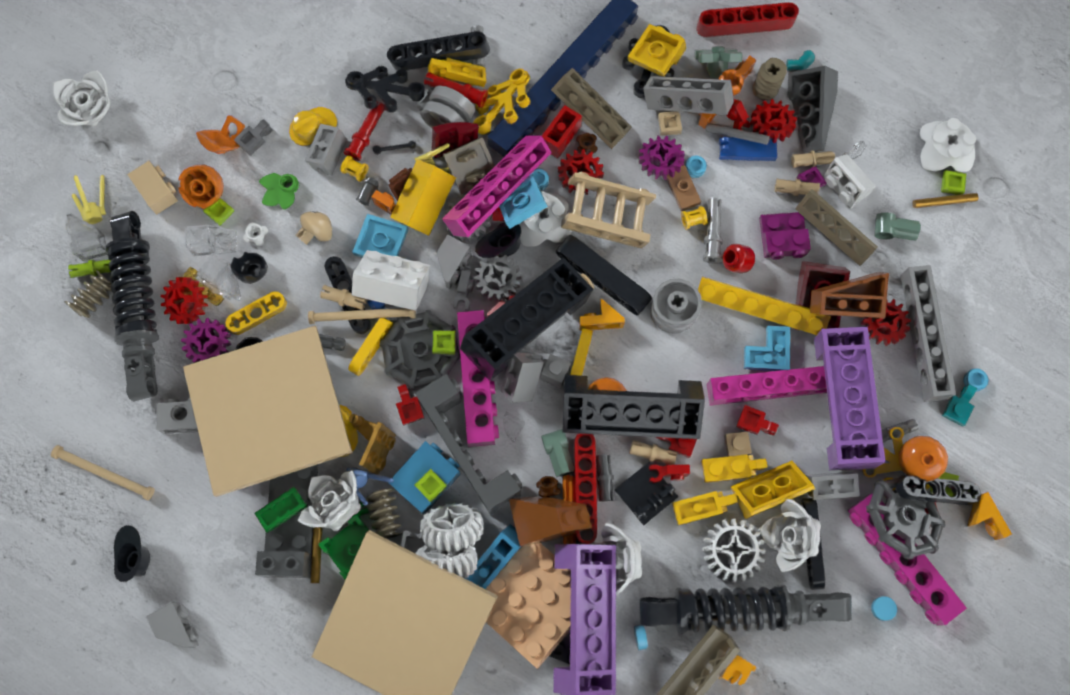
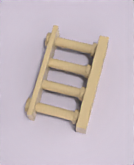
(595, 226)

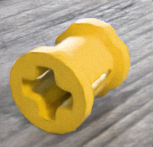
(354, 168)
(694, 217)

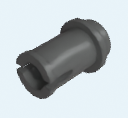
(367, 190)

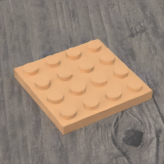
(532, 603)

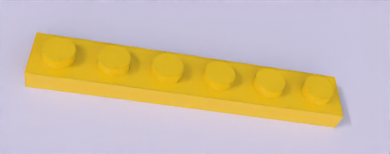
(762, 306)

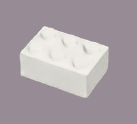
(390, 280)

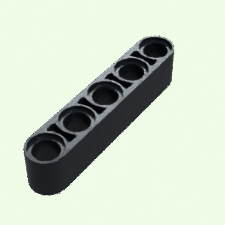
(429, 47)
(604, 275)

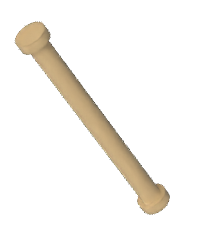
(360, 314)
(59, 452)

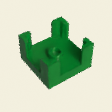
(345, 544)

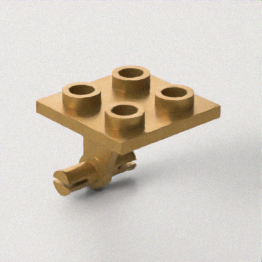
(380, 442)

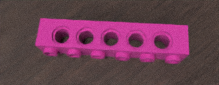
(496, 186)
(766, 385)
(476, 435)
(948, 604)

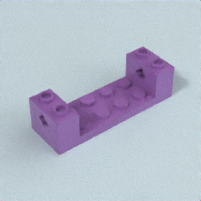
(851, 398)
(592, 620)

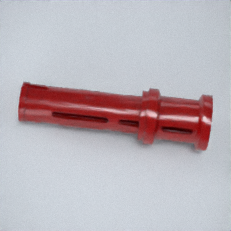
(472, 94)
(361, 138)

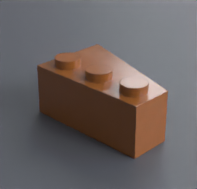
(855, 297)

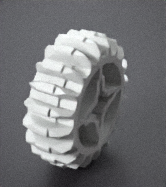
(451, 527)
(733, 561)
(460, 563)

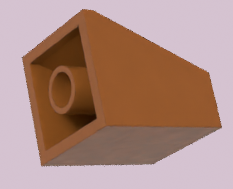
(547, 518)

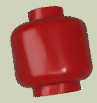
(738, 258)

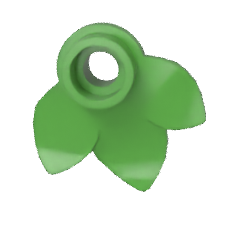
(277, 192)

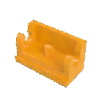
(736, 668)

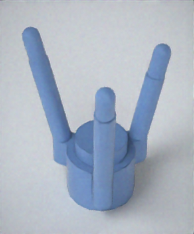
(361, 479)

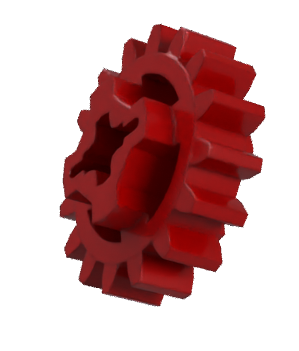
(775, 120)
(576, 164)
(184, 300)
(887, 331)

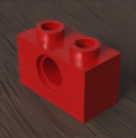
(562, 130)

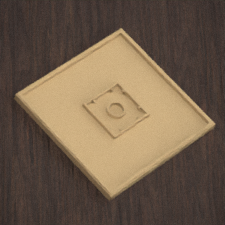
(266, 411)
(403, 622)

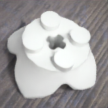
(72, 95)
(939, 153)
(537, 230)
(331, 501)
(792, 535)
(627, 555)

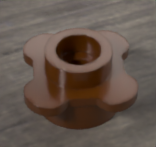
(587, 138)
(548, 486)

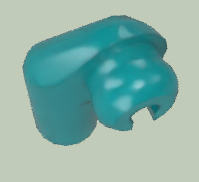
(802, 63)

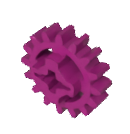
(658, 155)
(200, 334)

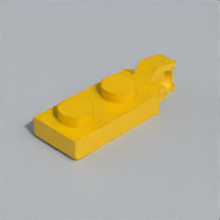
(458, 71)
(731, 468)
(702, 506)

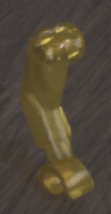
(213, 298)

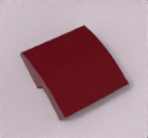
(454, 134)

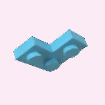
(773, 356)

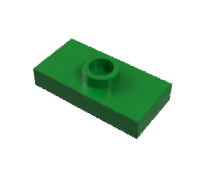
(280, 509)

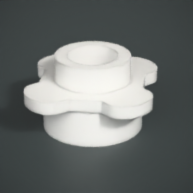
(255, 228)

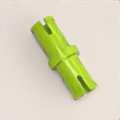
(89, 268)

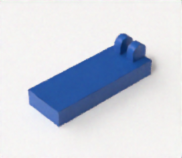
(740, 149)

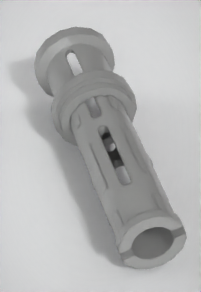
(713, 239)

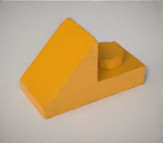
(608, 318)
(987, 511)

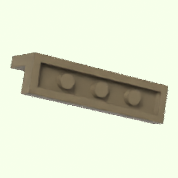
(594, 109)
(836, 227)
(696, 668)

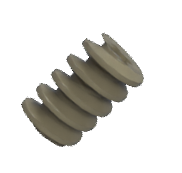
(769, 79)
(90, 296)
(383, 513)

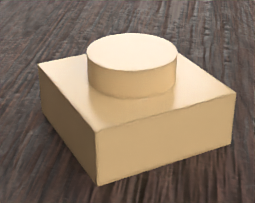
(669, 123)
(737, 444)

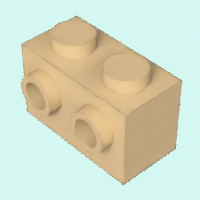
(152, 187)

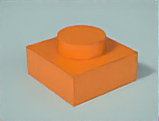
(384, 201)

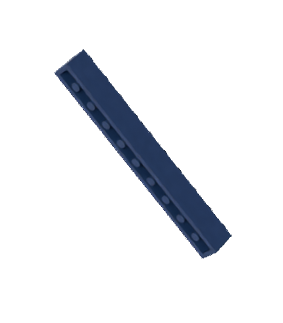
(580, 56)

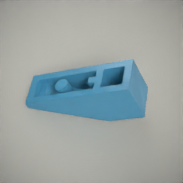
(496, 557)

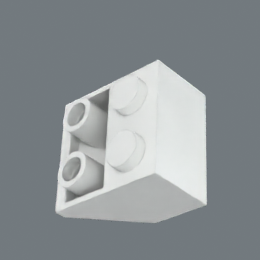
(848, 180)

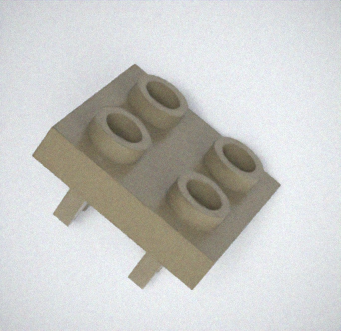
(469, 164)

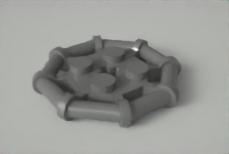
(413, 360)
(900, 525)

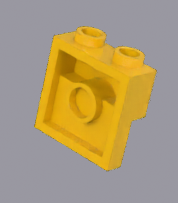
(657, 50)

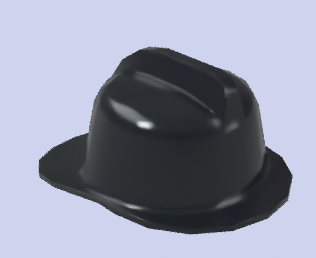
(499, 242)
(129, 555)

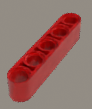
(756, 14)
(589, 477)

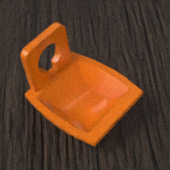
(220, 141)

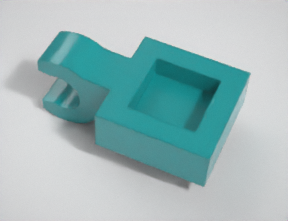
(959, 408)

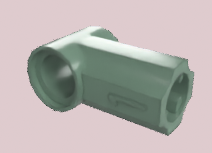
(890, 227)
(557, 448)

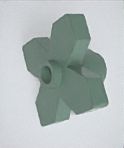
(717, 59)

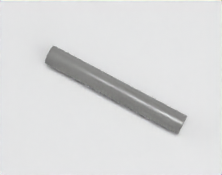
(737, 133)

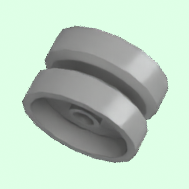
(446, 107)
(666, 298)

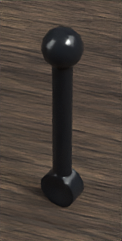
(377, 149)

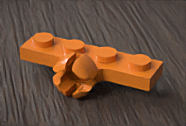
(737, 80)

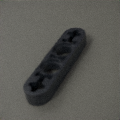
(331, 274)
(939, 493)
(815, 564)

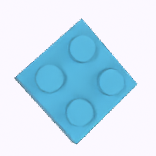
(523, 203)
(380, 236)

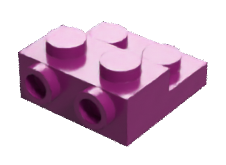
(784, 235)

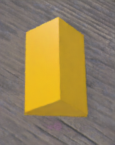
(423, 197)
(771, 489)

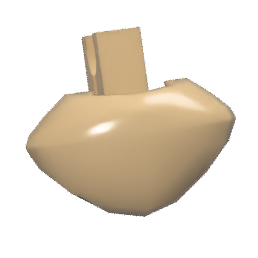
(314, 224)

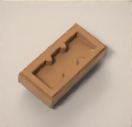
(683, 189)

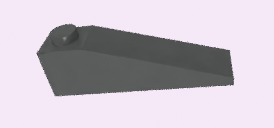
(813, 100)

